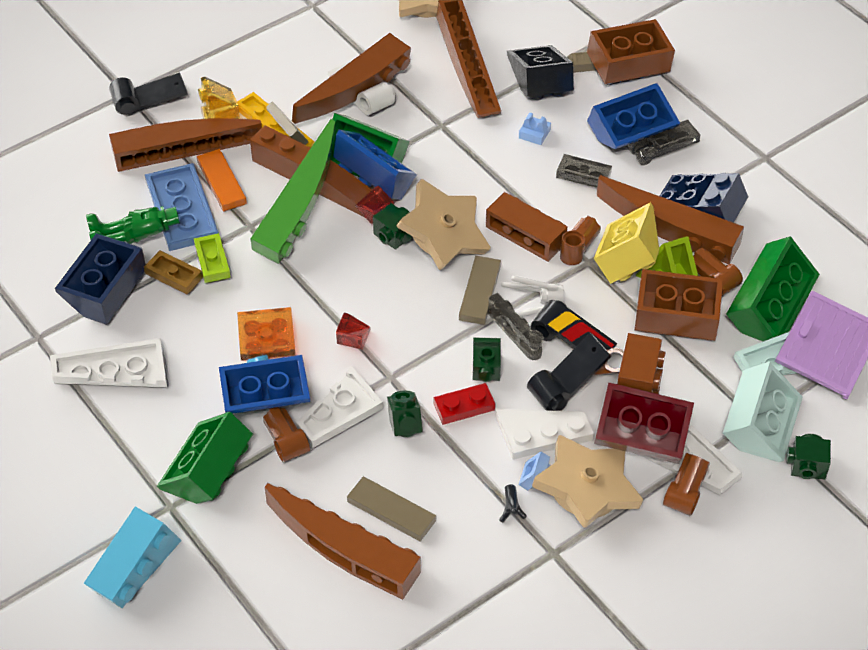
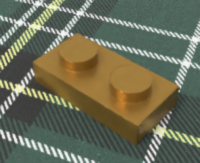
(173, 272)

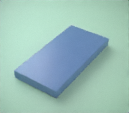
(182, 189)

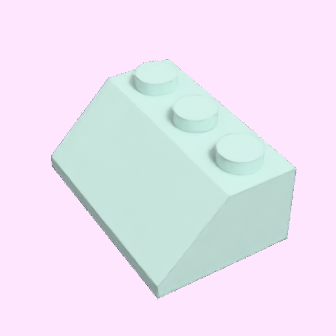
(763, 413)

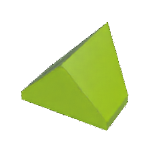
(675, 258)

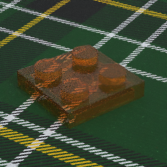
(266, 333)

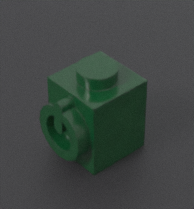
(385, 226)
(404, 413)
(809, 457)

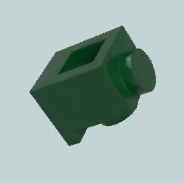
(486, 359)

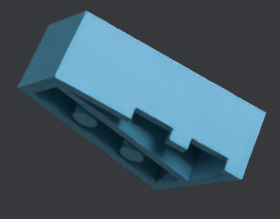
(131, 557)

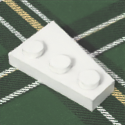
(342, 408)
(537, 430)
(721, 471)

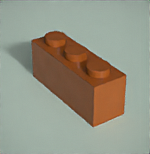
(525, 226)

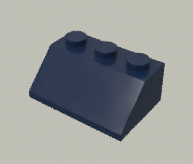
(102, 277)

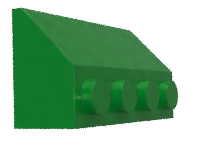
(773, 291)

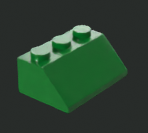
(386, 141)
(206, 459)

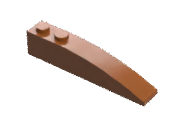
(467, 57)
(368, 69)
(179, 140)
(285, 155)
(675, 219)

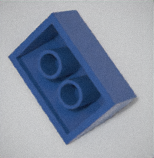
(632, 117)
(372, 164)
(264, 384)

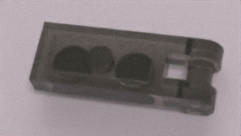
(665, 142)
(515, 327)

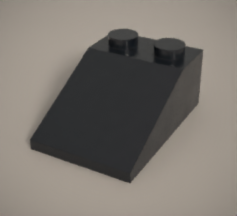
(542, 71)

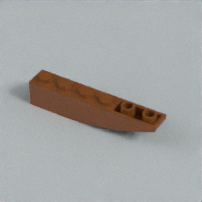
(347, 544)

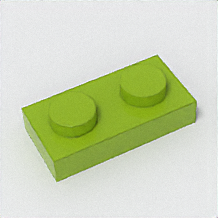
(212, 258)

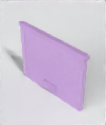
(827, 344)

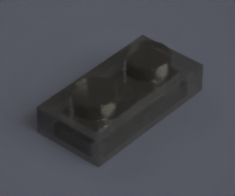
(582, 170)

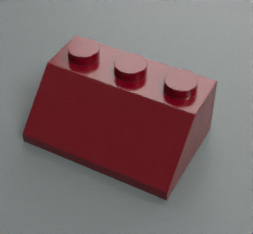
(644, 423)

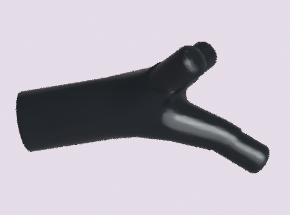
(511, 504)

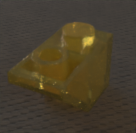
(217, 100)

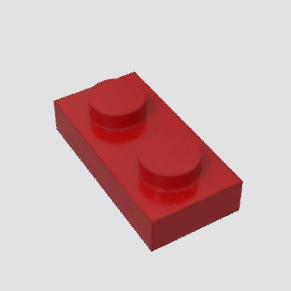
(464, 403)

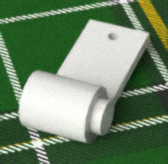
(372, 98)

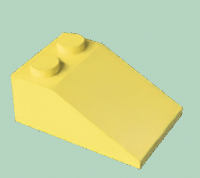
(628, 245)

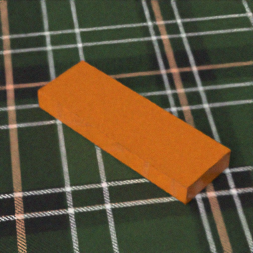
(221, 180)

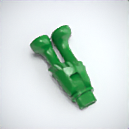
(135, 226)

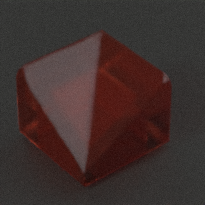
(373, 203)
(352, 332)

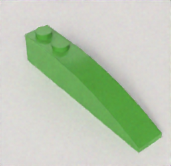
(295, 203)

